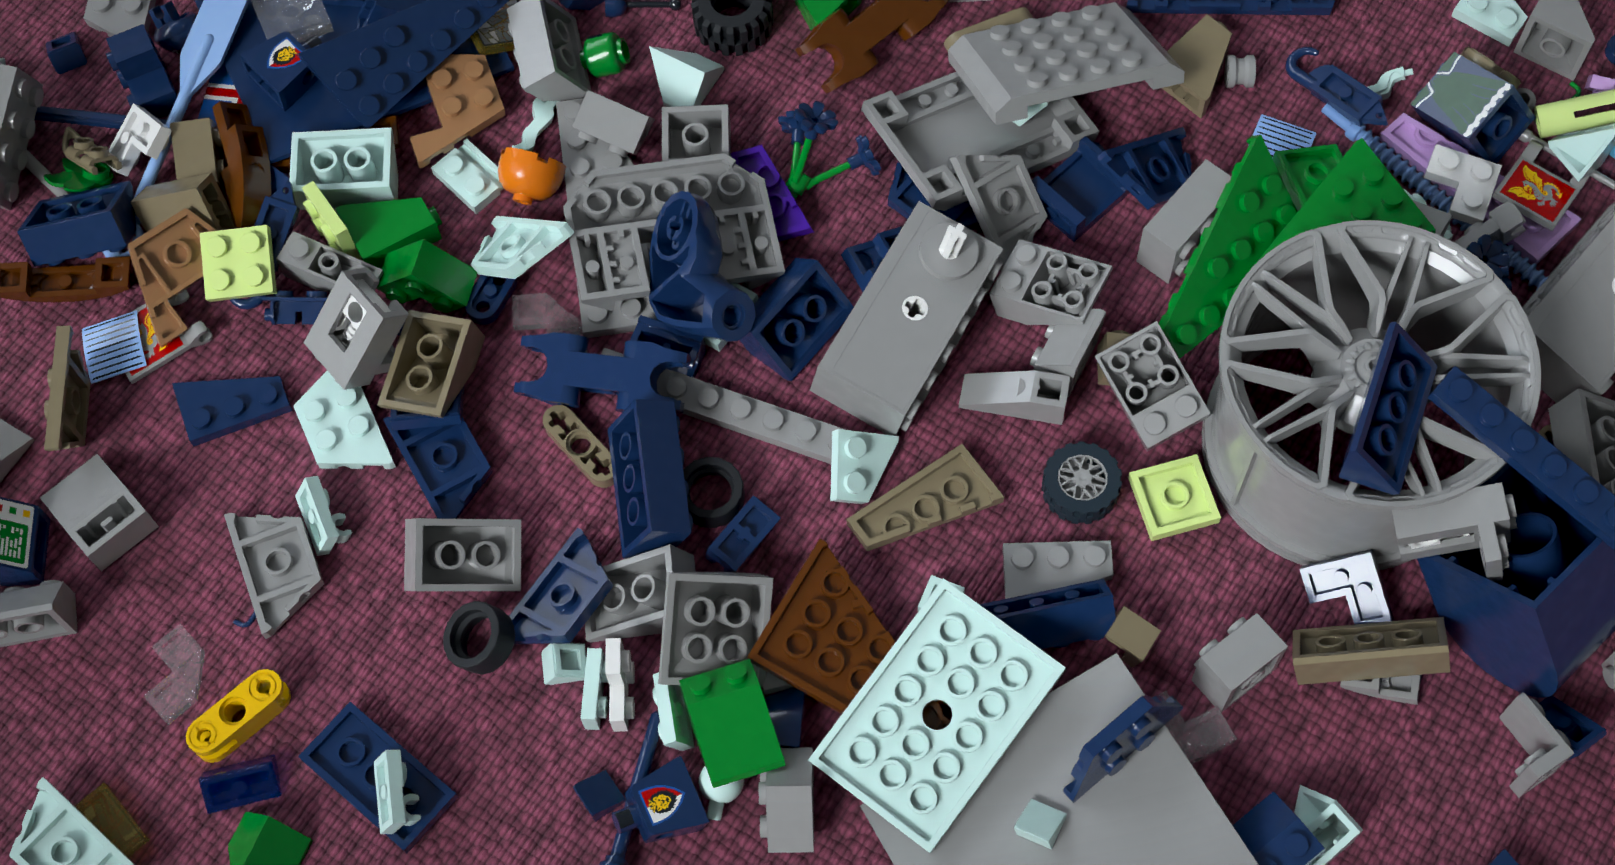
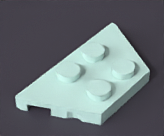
(518, 245)
(341, 427)
(62, 835)

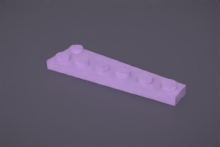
(1417, 143)

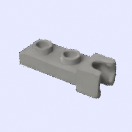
(1503, 224)

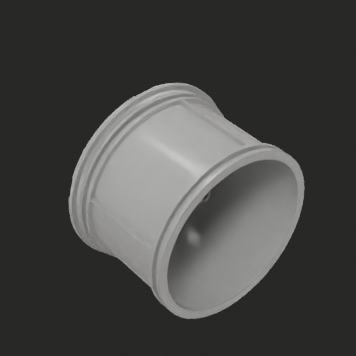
(1334, 301)

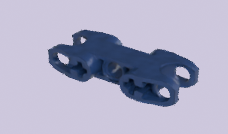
(576, 371)

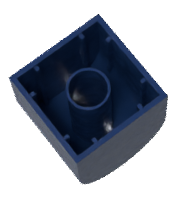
(1546, 610)

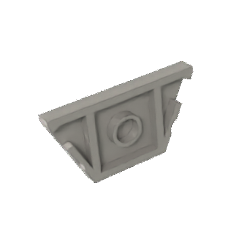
(118, 15)
(1001, 198)
(275, 566)

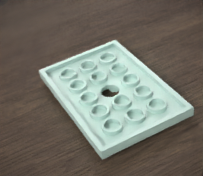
(923, 774)

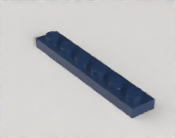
(1527, 453)

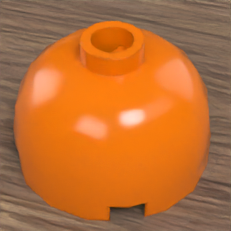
(529, 175)

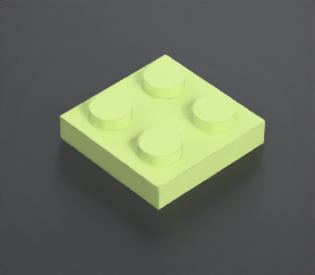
(327, 221)
(238, 263)
(1174, 497)

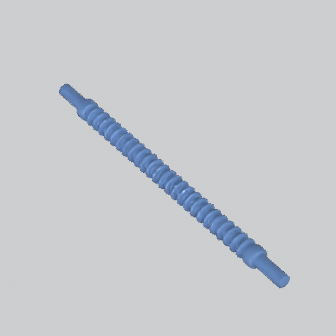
(1431, 192)

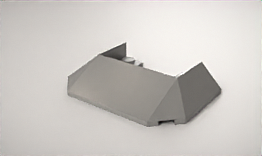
(620, 209)

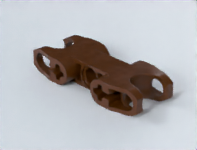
(852, 39)

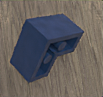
(142, 71)

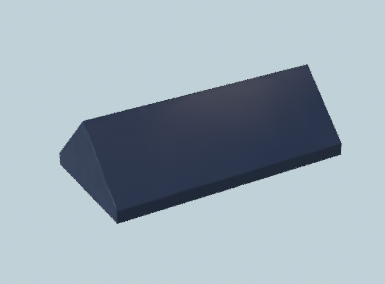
(1390, 413)

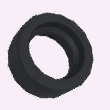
(722, 468)
(458, 631)

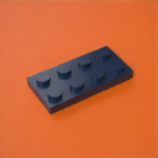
(345, 761)

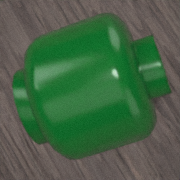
(605, 54)

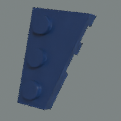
(229, 405)

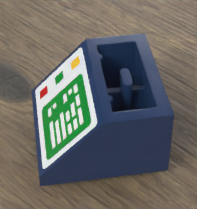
(22, 543)

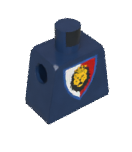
(279, 69)
(662, 805)

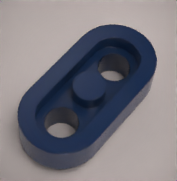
(488, 294)

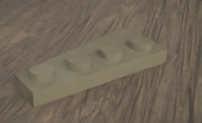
(932, 497)

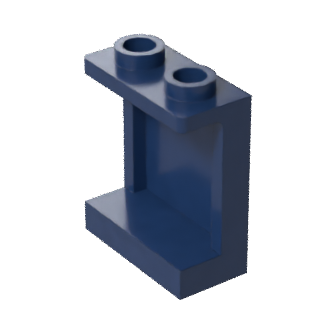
(1079, 191)

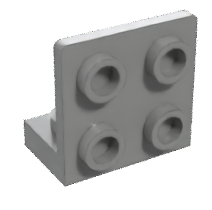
(1545, 745)

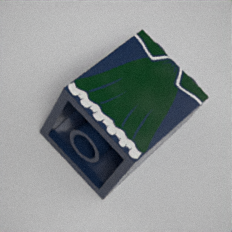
(1473, 108)

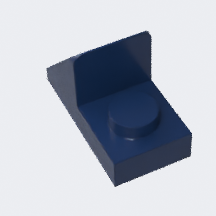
(1578, 728)

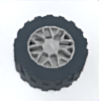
(1081, 482)

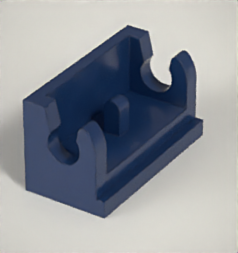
(657, 332)
(742, 535)

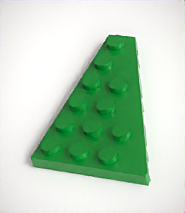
(1354, 191)
(1247, 221)

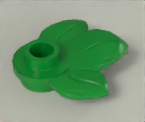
(78, 179)

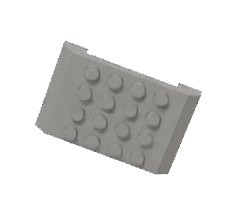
(1059, 59)
(947, 120)

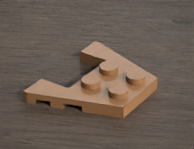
(464, 103)
(165, 265)

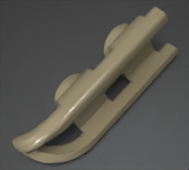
(92, 152)

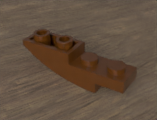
(248, 168)

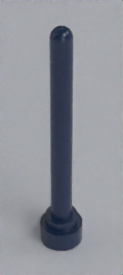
(642, 769)

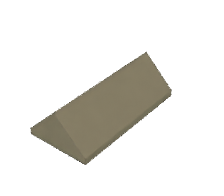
(1370, 651)

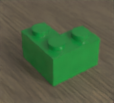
(429, 274)

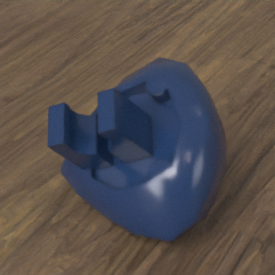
(171, 28)

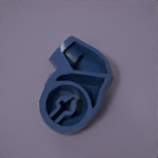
(686, 277)

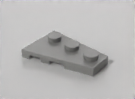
(1054, 565)

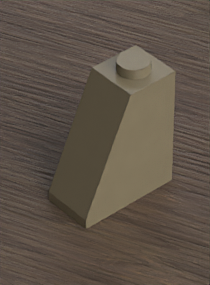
(1201, 57)
(195, 193)

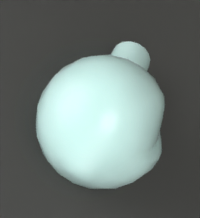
(718, 795)

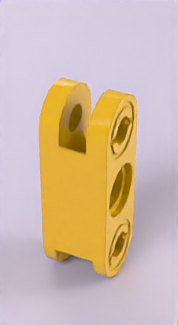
(261, 696)

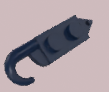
(1338, 90)
(280, 214)

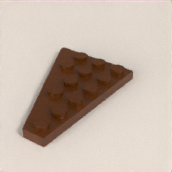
(827, 637)

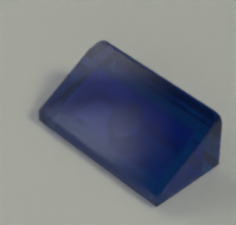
(240, 784)

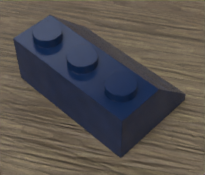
(79, 224)
(796, 317)
(1277, 834)

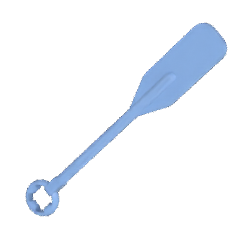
(199, 60)

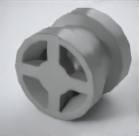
(1240, 71)

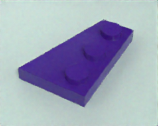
(786, 212)

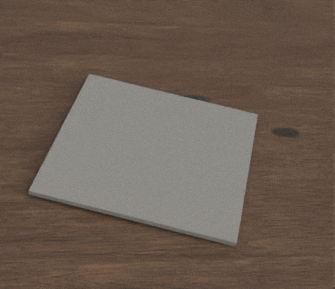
(1140, 816)

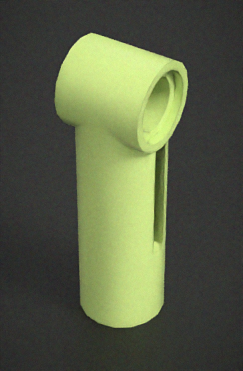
(1559, 117)

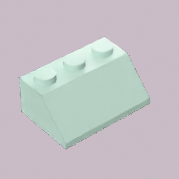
(345, 165)

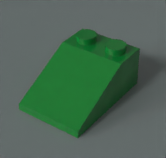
(731, 723)

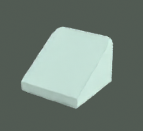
(563, 663)
(1040, 823)

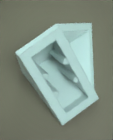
(684, 76)
(1584, 149)
(1327, 822)

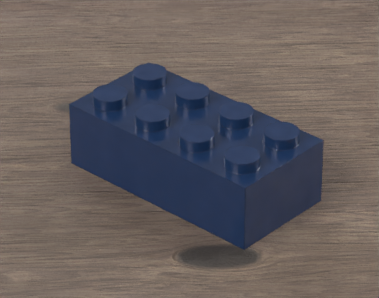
(649, 477)

